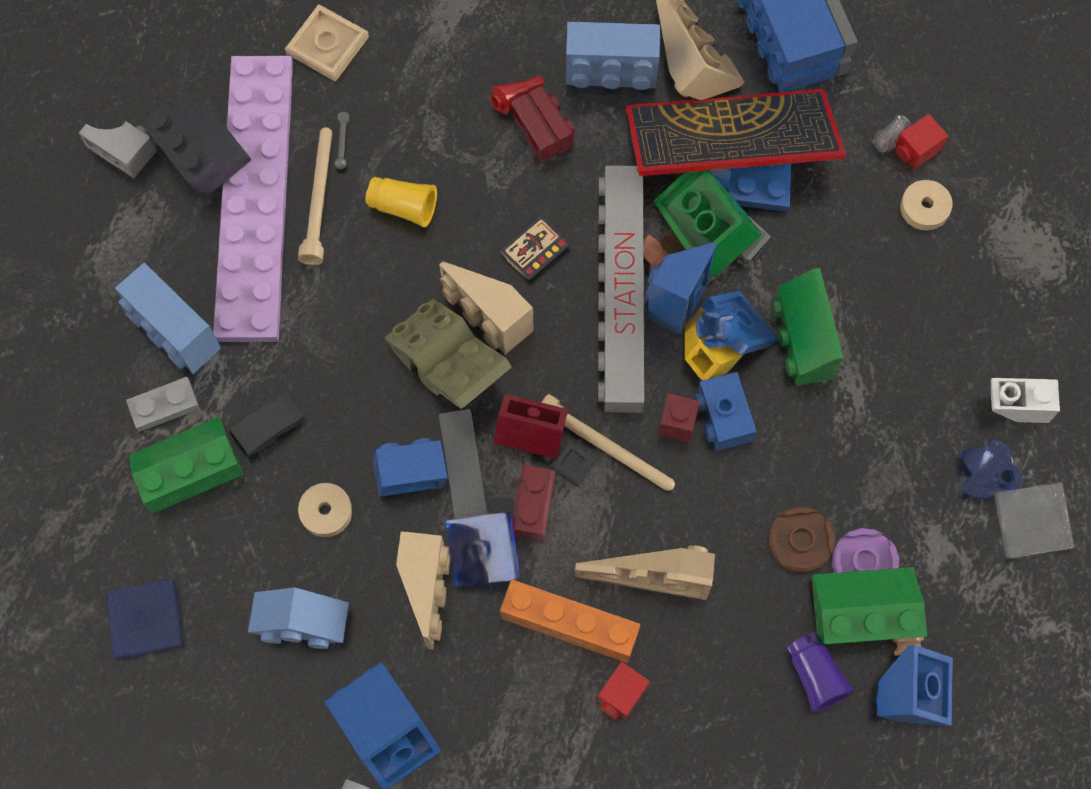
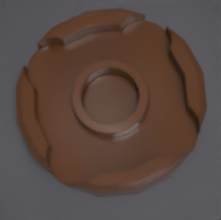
(801, 540)

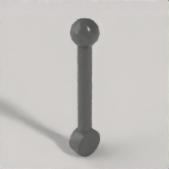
(343, 119)

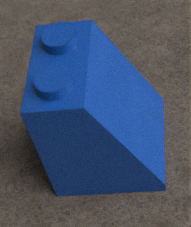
(382, 726)

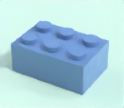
(612, 55)
(167, 319)

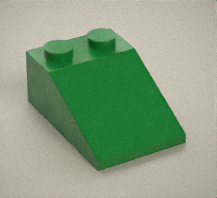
(706, 213)

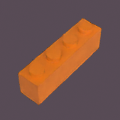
(569, 621)

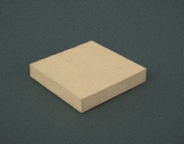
(327, 42)

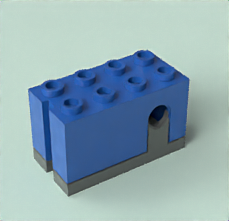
(801, 39)

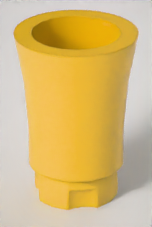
(403, 199)

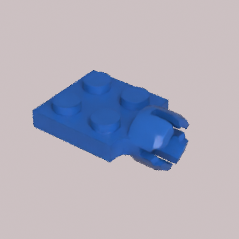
(758, 186)
(734, 323)

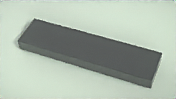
(462, 464)

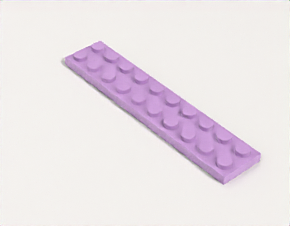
(254, 202)

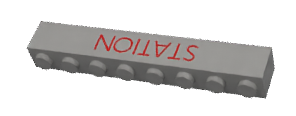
(622, 292)

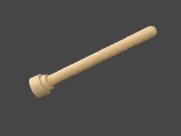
(311, 250)
(613, 449)

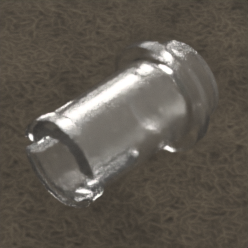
(886, 138)

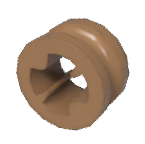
(904, 642)

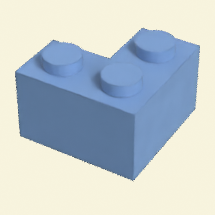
(298, 615)

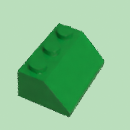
(807, 329)
(184, 465)
(868, 605)

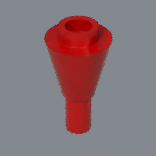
(504, 94)

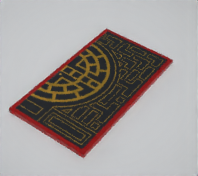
(733, 132)

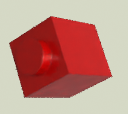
(920, 141)
(622, 692)

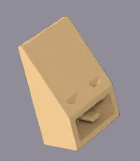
(489, 304)
(421, 565)

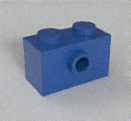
(725, 411)
(409, 467)

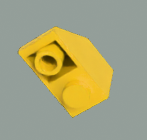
(704, 360)

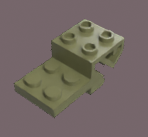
(446, 353)

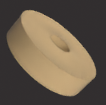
(917, 214)
(320, 496)

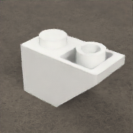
(1025, 399)

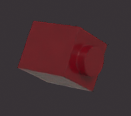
(678, 418)

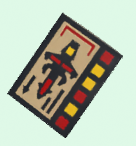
(534, 247)

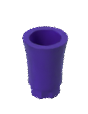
(818, 673)

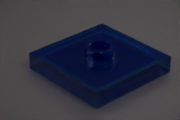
(483, 549)
(144, 619)

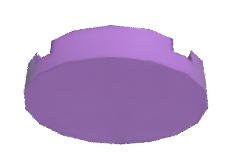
(869, 542)

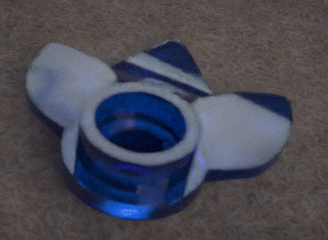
(987, 468)

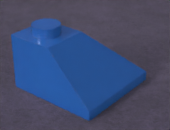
(917, 688)

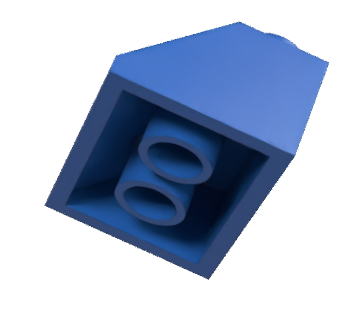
(678, 286)

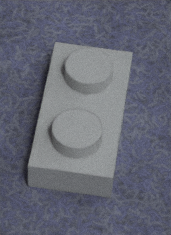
(162, 404)

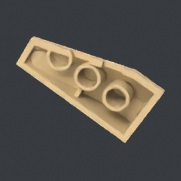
(690, 54)
(668, 571)

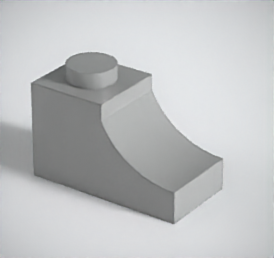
(124, 146)

